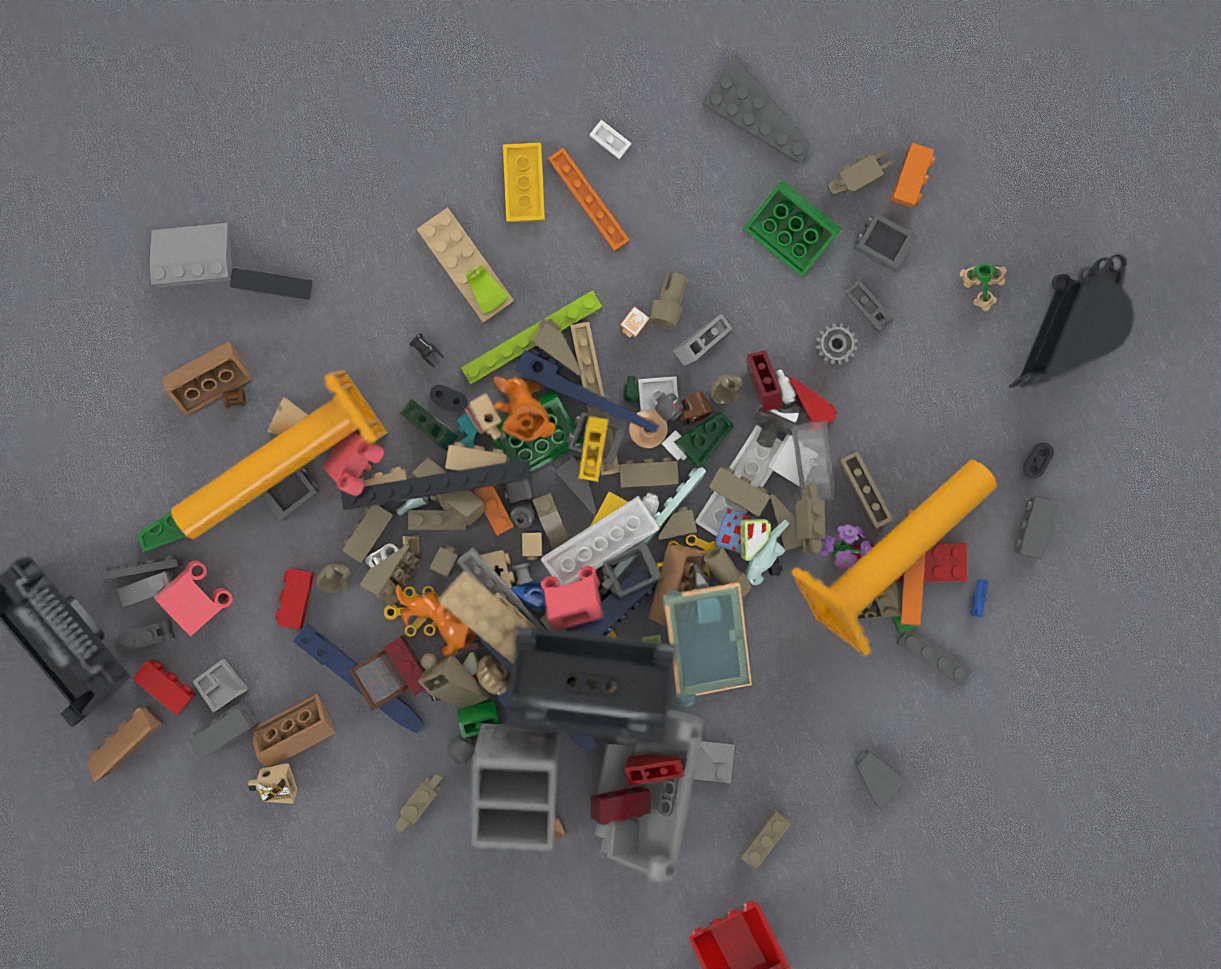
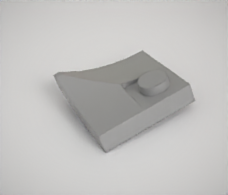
(220, 685)
(715, 762)

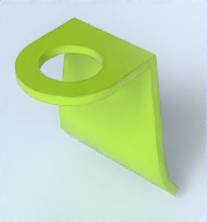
(486, 290)

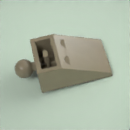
(450, 681)

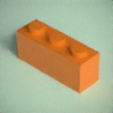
(913, 175)
(495, 509)

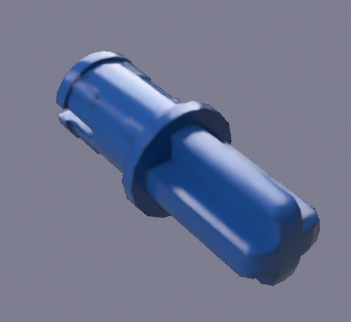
(979, 598)

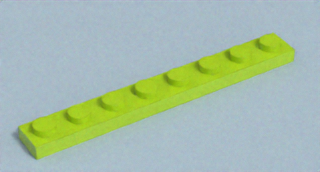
(516, 345)

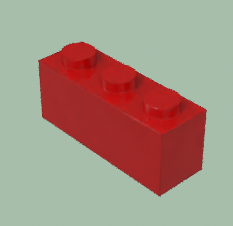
(295, 598)
(164, 686)

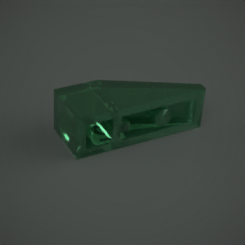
(429, 425)

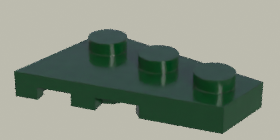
(704, 438)

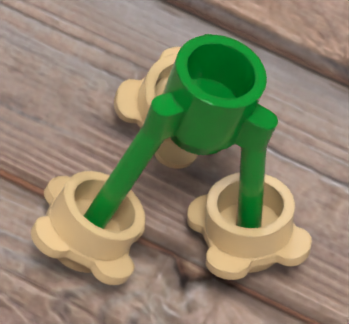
(988, 275)

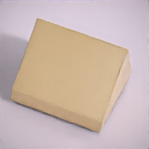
(412, 541)

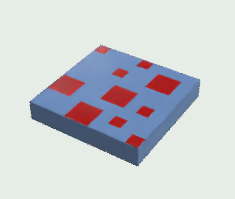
(730, 530)

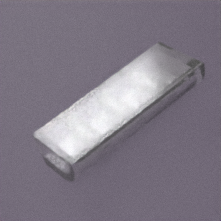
(814, 458)

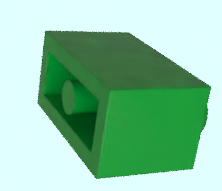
(473, 716)

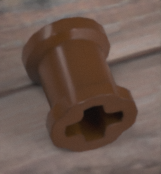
(228, 398)

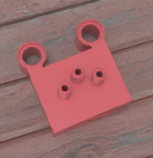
(349, 460)
(573, 602)
(188, 603)

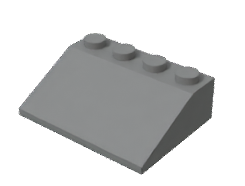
(190, 255)

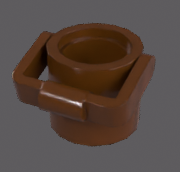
(695, 408)

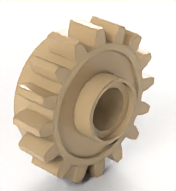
(493, 675)

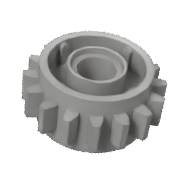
(841, 334)

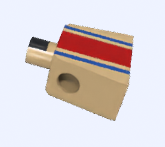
(483, 409)

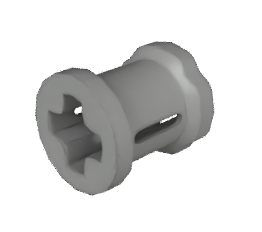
(522, 573)

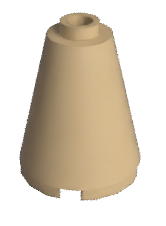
(285, 417)

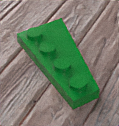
(160, 533)

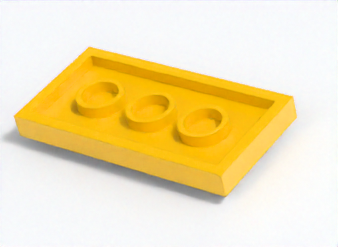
(523, 182)

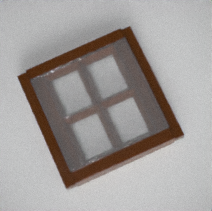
(378, 679)

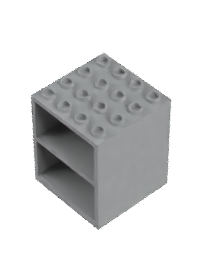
(515, 787)

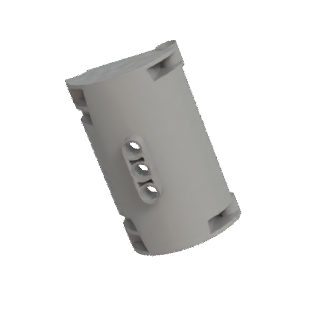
(655, 839)

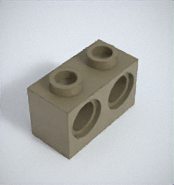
(445, 560)

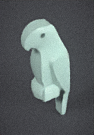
(765, 556)

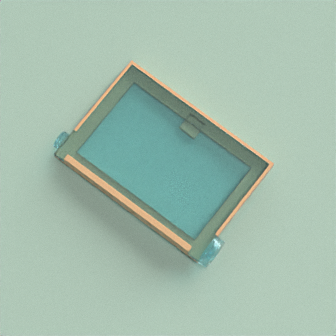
(709, 641)

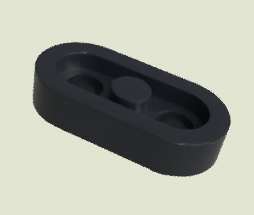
(448, 397)
(1038, 461)

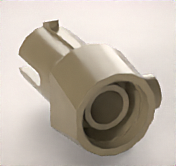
(667, 309)
(725, 570)

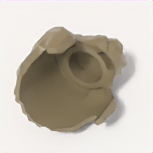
(726, 389)
(333, 578)

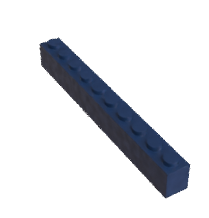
(613, 611)

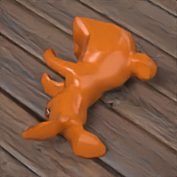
(527, 415)
(452, 629)

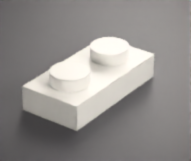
(610, 139)

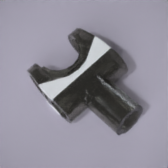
(776, 421)

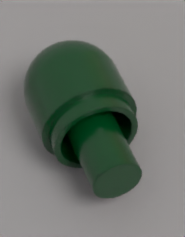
(630, 390)

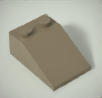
(553, 342)

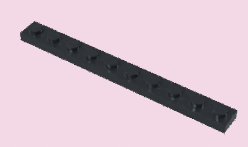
(438, 484)

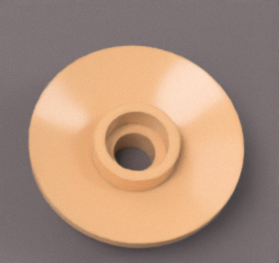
(649, 439)

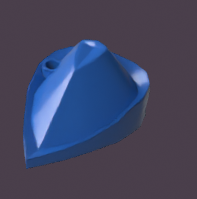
(532, 595)

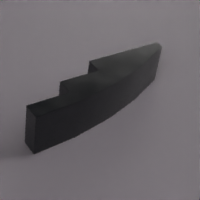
(271, 284)

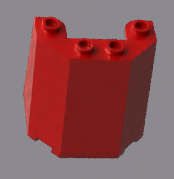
(739, 942)

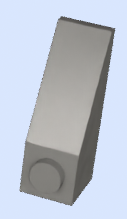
(702, 340)
(144, 588)

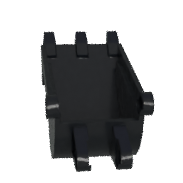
(1081, 323)

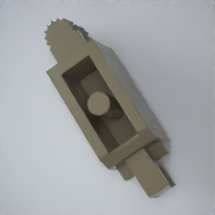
(859, 175)
(810, 520)
(418, 802)

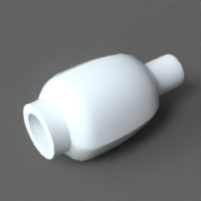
(788, 390)
(651, 502)

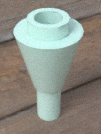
(412, 504)

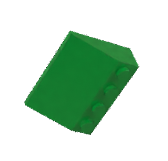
(792, 228)
(542, 448)

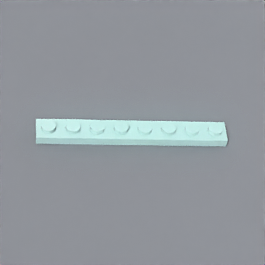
(661, 518)

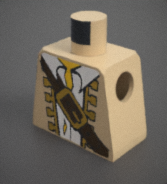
(275, 784)

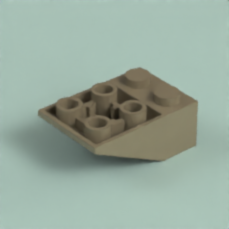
(390, 572)
(885, 605)

